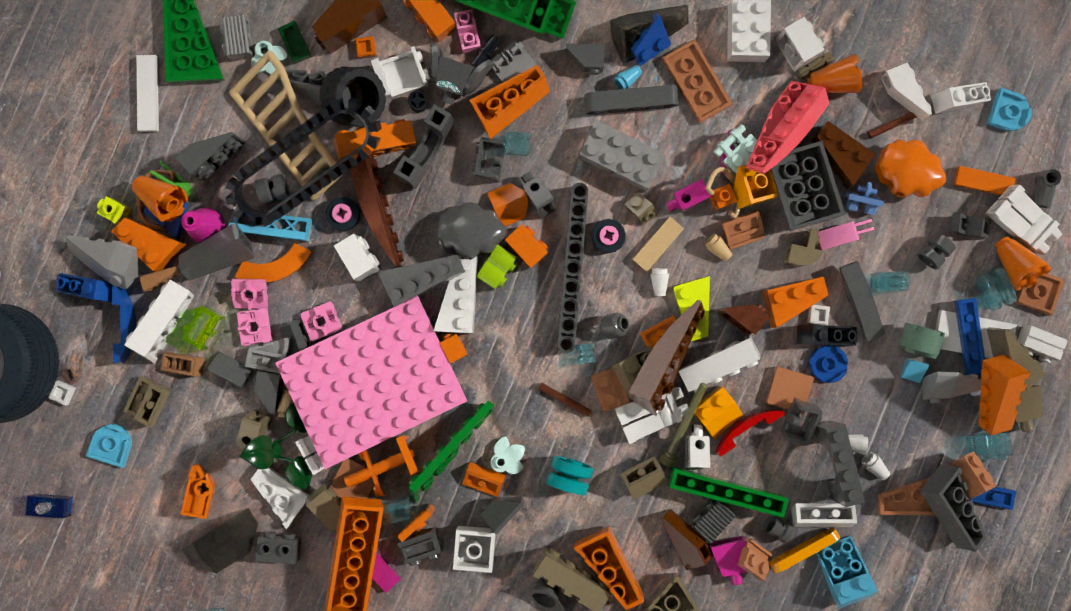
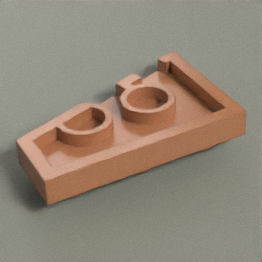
(904, 500)

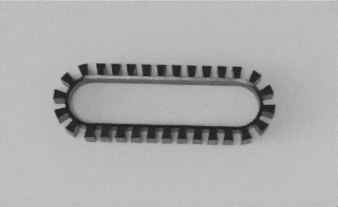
(314, 185)

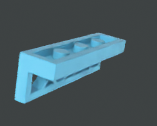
(278, 233)

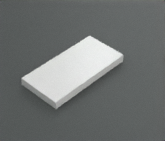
(948, 323)

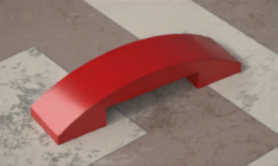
(727, 443)

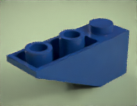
(84, 287)

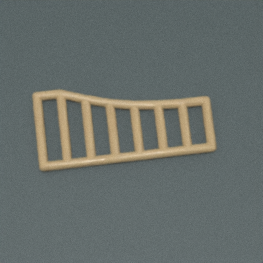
(245, 106)

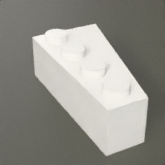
(458, 305)
(159, 321)
(720, 364)

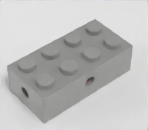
(621, 156)

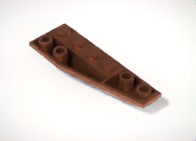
(374, 204)

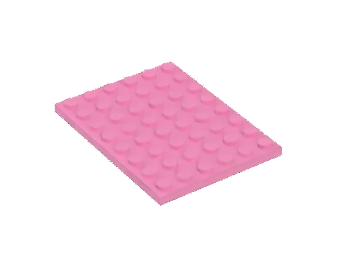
(371, 382)

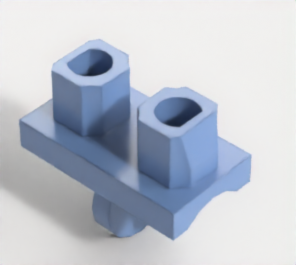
(871, 202)

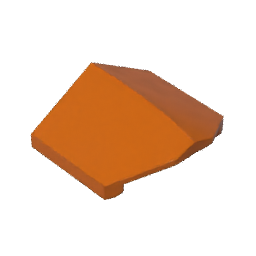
(509, 203)

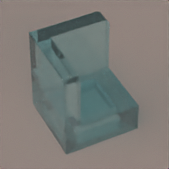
(517, 143)

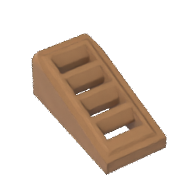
(155, 280)
(194, 365)

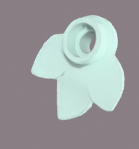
(278, 51)
(509, 455)

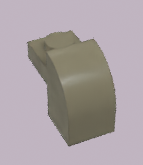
(803, 255)

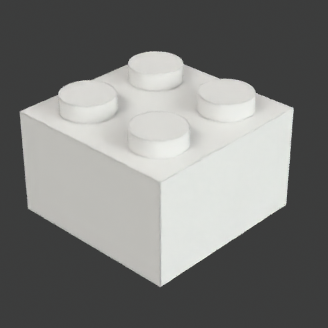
(799, 44)
(357, 257)
(474, 549)

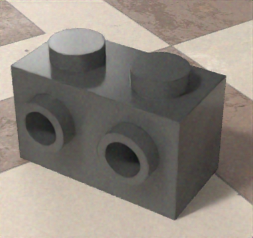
(278, 548)

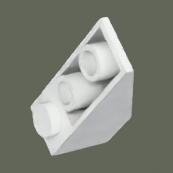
(903, 87)
(960, 97)

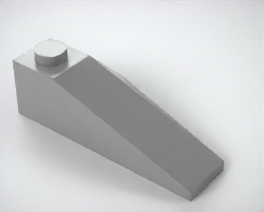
(947, 385)

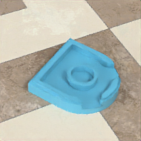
(1009, 111)
(110, 445)

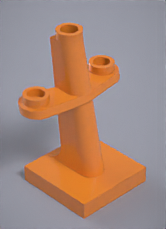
(373, 470)

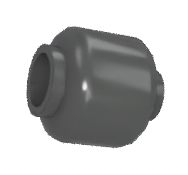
(614, 325)

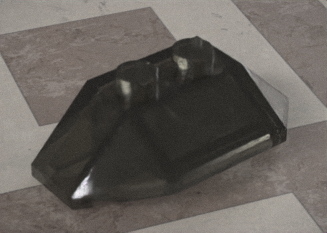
(223, 544)

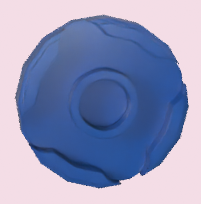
(828, 363)

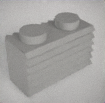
(237, 37)

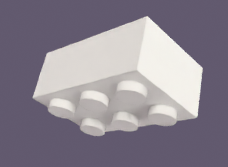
(749, 30)

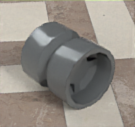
(270, 189)
(935, 253)

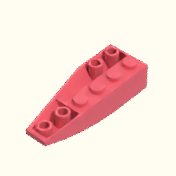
(787, 124)

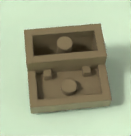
(147, 401)

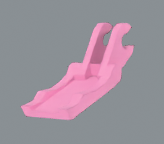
(841, 234)

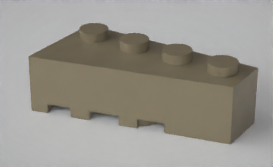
(571, 579)

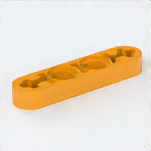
(804, 550)

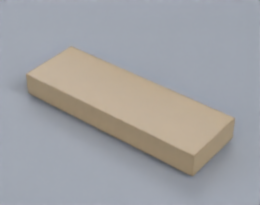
(658, 244)

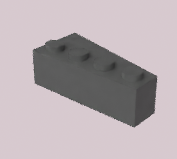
(419, 278)

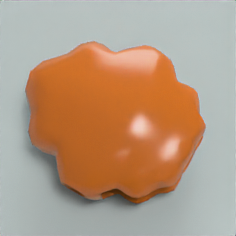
(909, 169)

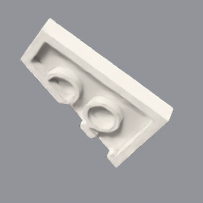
(280, 494)

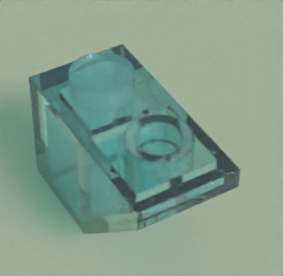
(890, 282)
(397, 510)

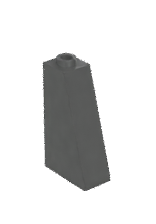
(216, 253)

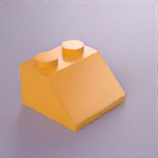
(753, 187)
(717, 412)

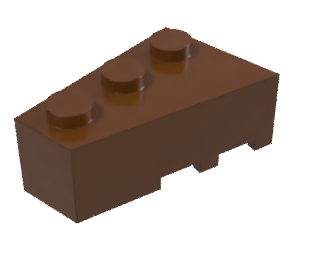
(844, 153)

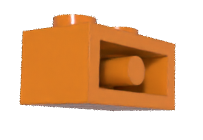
(527, 246)

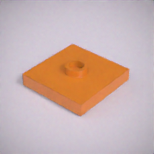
(416, 523)

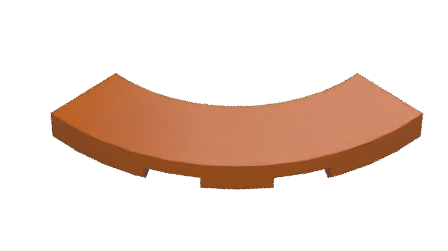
(278, 269)

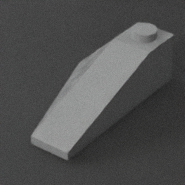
(112, 261)

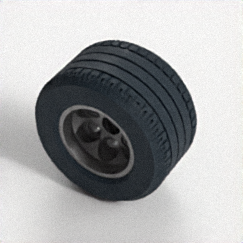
(26, 362)

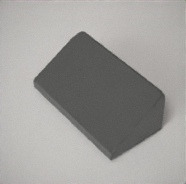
(230, 369)

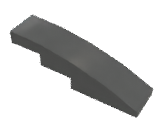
(862, 301)

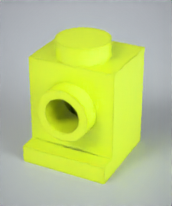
(118, 210)

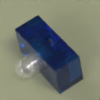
(49, 505)

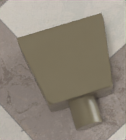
(1030, 408)
(253, 425)

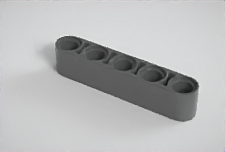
(631, 99)

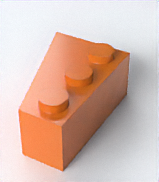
(152, 246)
(790, 300)

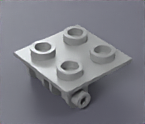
(512, 61)

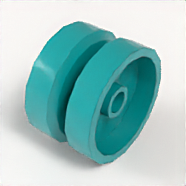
(569, 475)

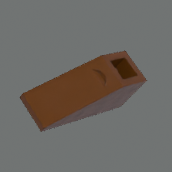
(688, 543)

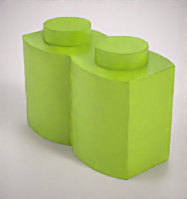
(497, 266)

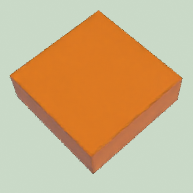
(365, 47)

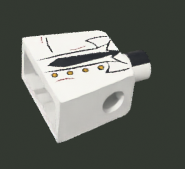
(695, 457)

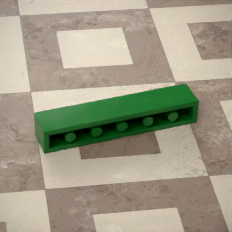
(727, 491)

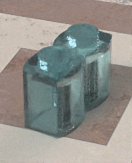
(988, 446)

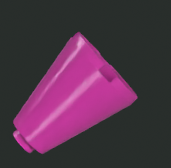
(202, 223)

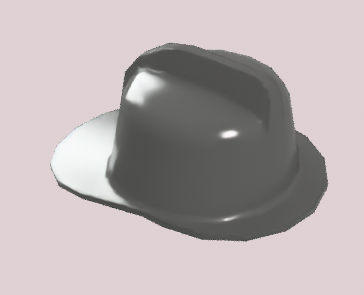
(545, 596)

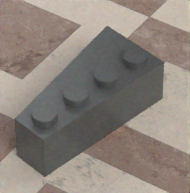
(955, 511)

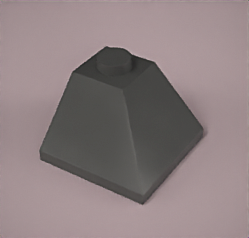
(500, 511)

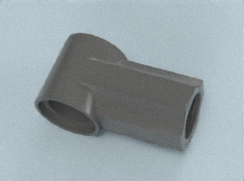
(1045, 190)

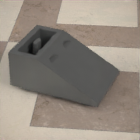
(207, 155)

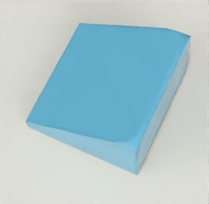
(914, 370)

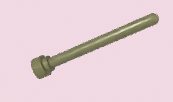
(668, 457)

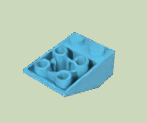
(846, 573)

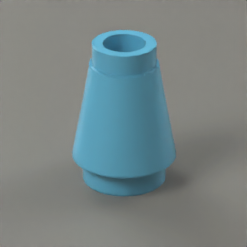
(626, 78)

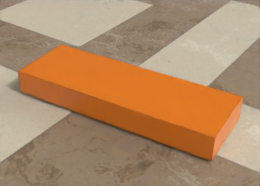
(982, 180)

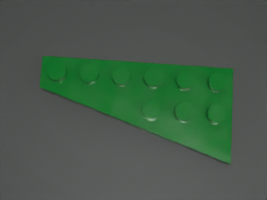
(187, 45)
(447, 454)

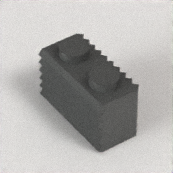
(712, 520)

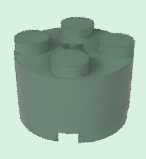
(921, 339)

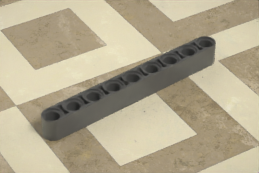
(577, 259)

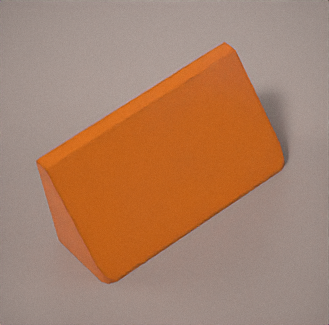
(483, 479)

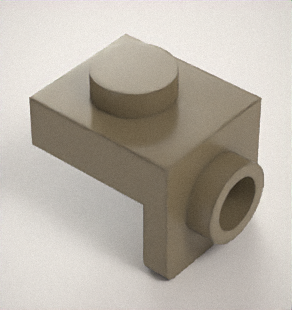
(641, 208)

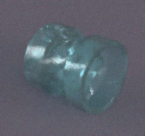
(585, 353)

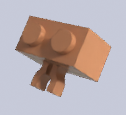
(974, 475)

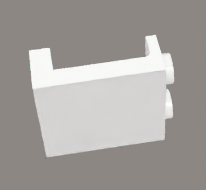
(401, 73)

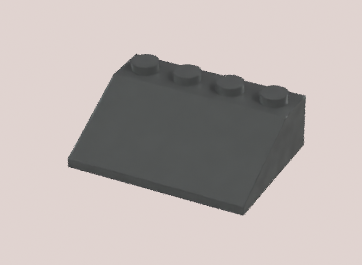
(807, 187)

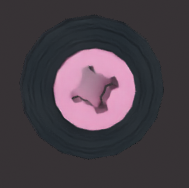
(349, 216)
(602, 238)

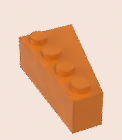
(509, 100)
(393, 138)
(1000, 393)
(610, 564)

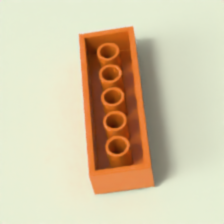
(354, 554)

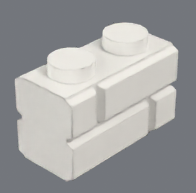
(1042, 343)

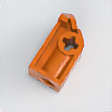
(196, 500)

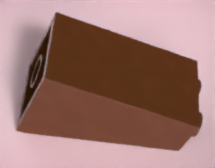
(346, 21)

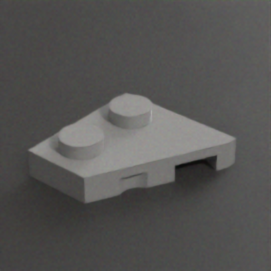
(266, 355)

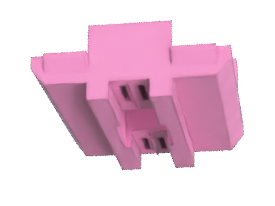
(242, 300)
(311, 316)
(245, 321)

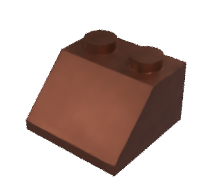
(746, 318)

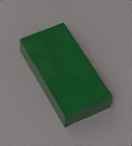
(294, 42)

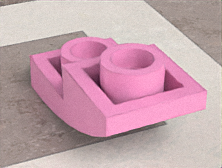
(467, 31)

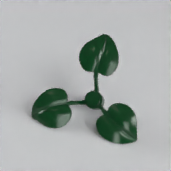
(261, 452)

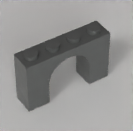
(438, 127)
(846, 486)

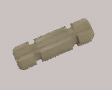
(815, 65)

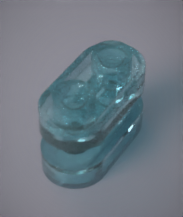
(996, 289)

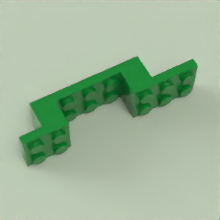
(536, 15)

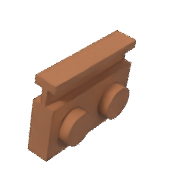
(743, 229)
(609, 390)
(755, 559)

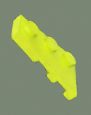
(688, 294)

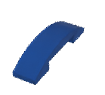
(127, 322)

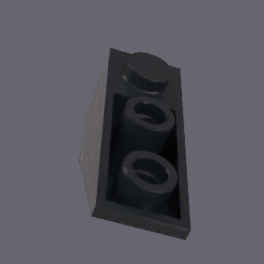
(826, 335)

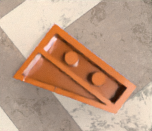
(434, 17)

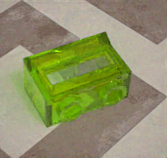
(201, 326)

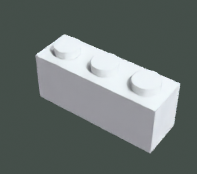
(823, 515)

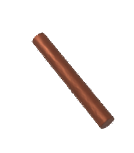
(890, 125)
(564, 399)

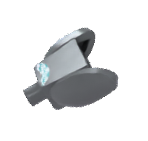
(455, 76)

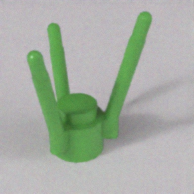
(183, 184)

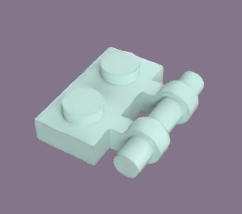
(741, 154)

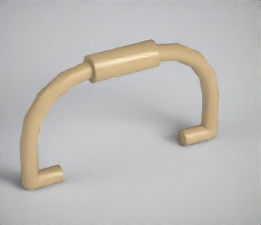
(731, 177)

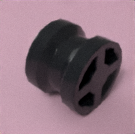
(415, 99)

